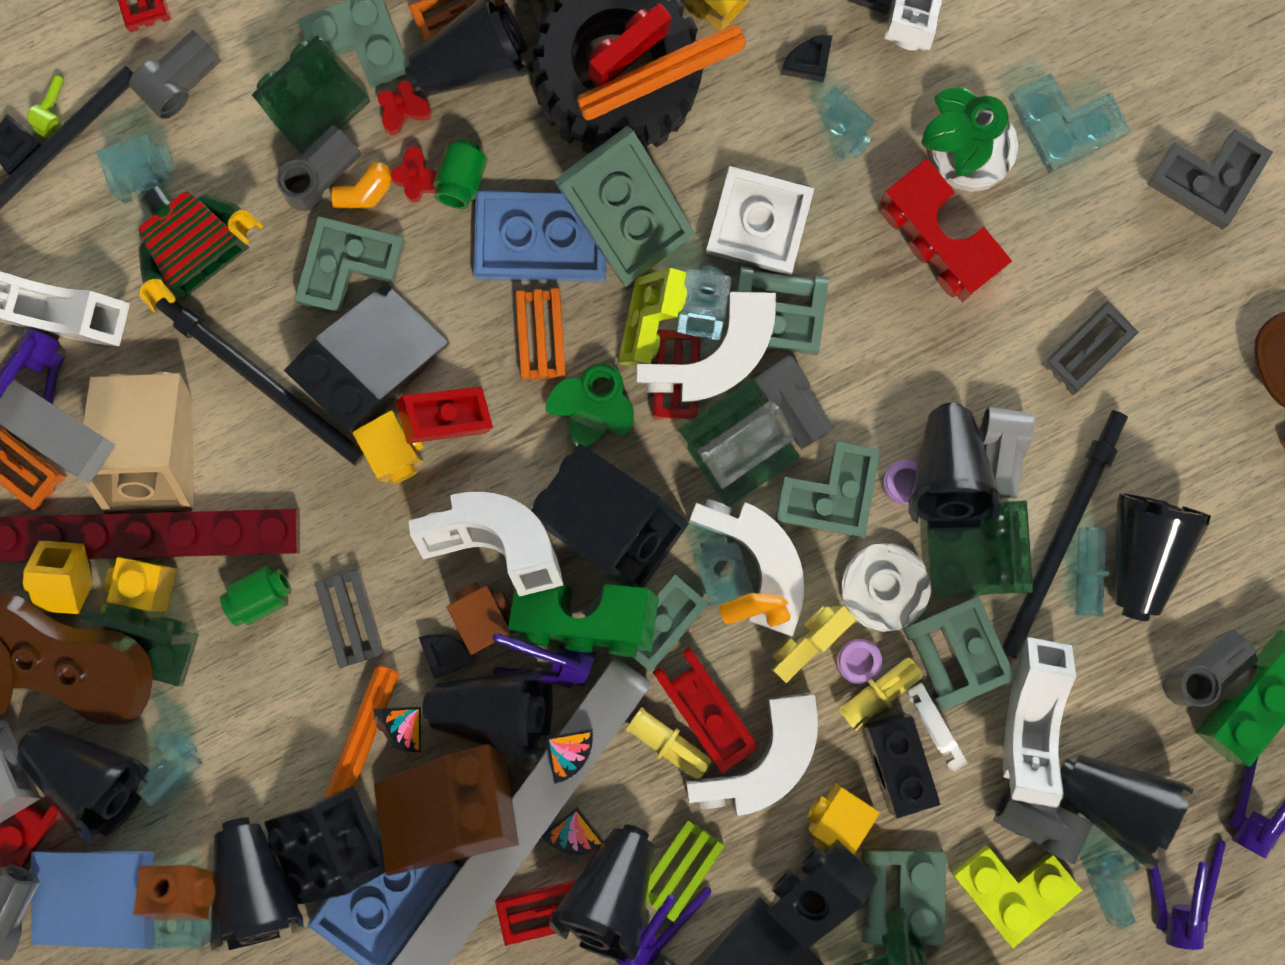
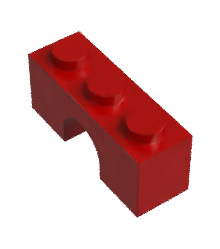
(961, 264)

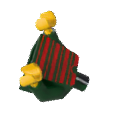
(188, 242)

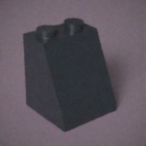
(608, 517)

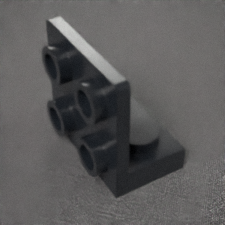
(326, 847)

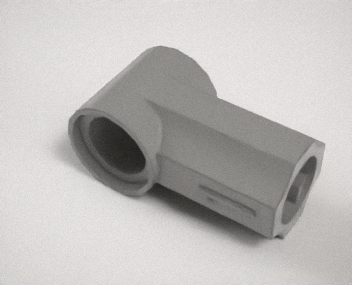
(1006, 439)

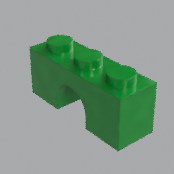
(620, 622)
(1248, 722)

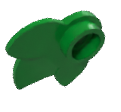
(959, 131)
(591, 412)

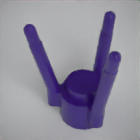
(33, 352)
(571, 665)
(1257, 831)
(1186, 923)
(649, 946)

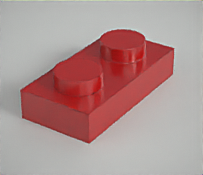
(641, 34)
(444, 414)

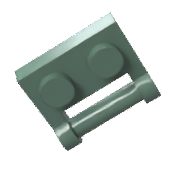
(795, 326)
(973, 647)
(919, 892)

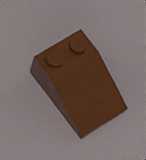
(446, 810)

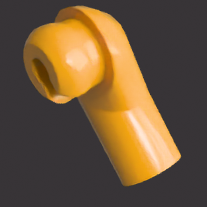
(367, 191)
(754, 604)

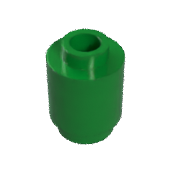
(459, 174)
(255, 596)

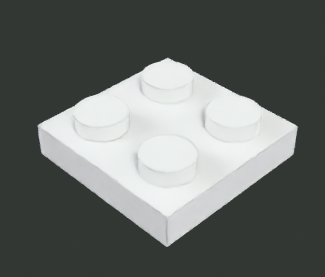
(760, 221)

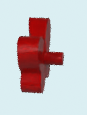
(402, 106)
(414, 175)

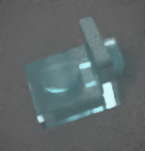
(846, 117)
(169, 776)
(1112, 894)

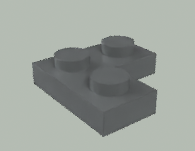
(1216, 188)

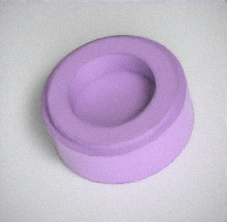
(898, 481)
(858, 661)

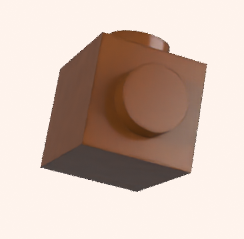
(480, 615)
(174, 892)

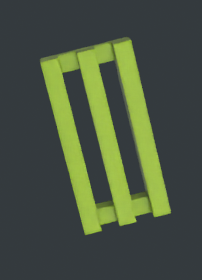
(697, 877)

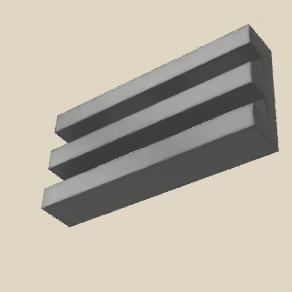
(1063, 374)
(332, 623)

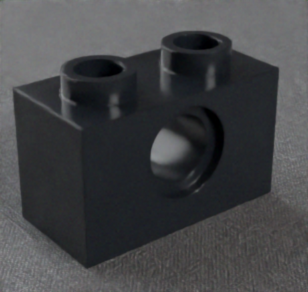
(901, 765)
(821, 893)

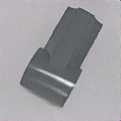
(167, 82)
(321, 165)
(790, 391)
(1213, 670)
(1051, 828)
(16, 893)

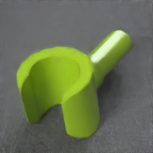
(40, 115)

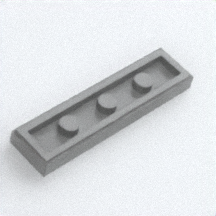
(53, 432)

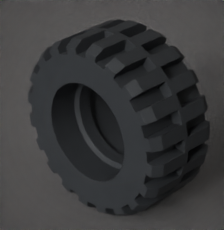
(558, 86)

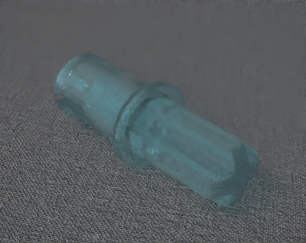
(1090, 571)

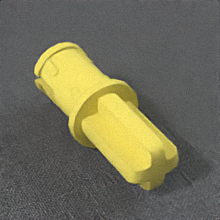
(880, 693)
(669, 744)

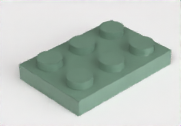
(625, 206)

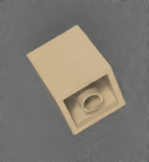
(152, 440)

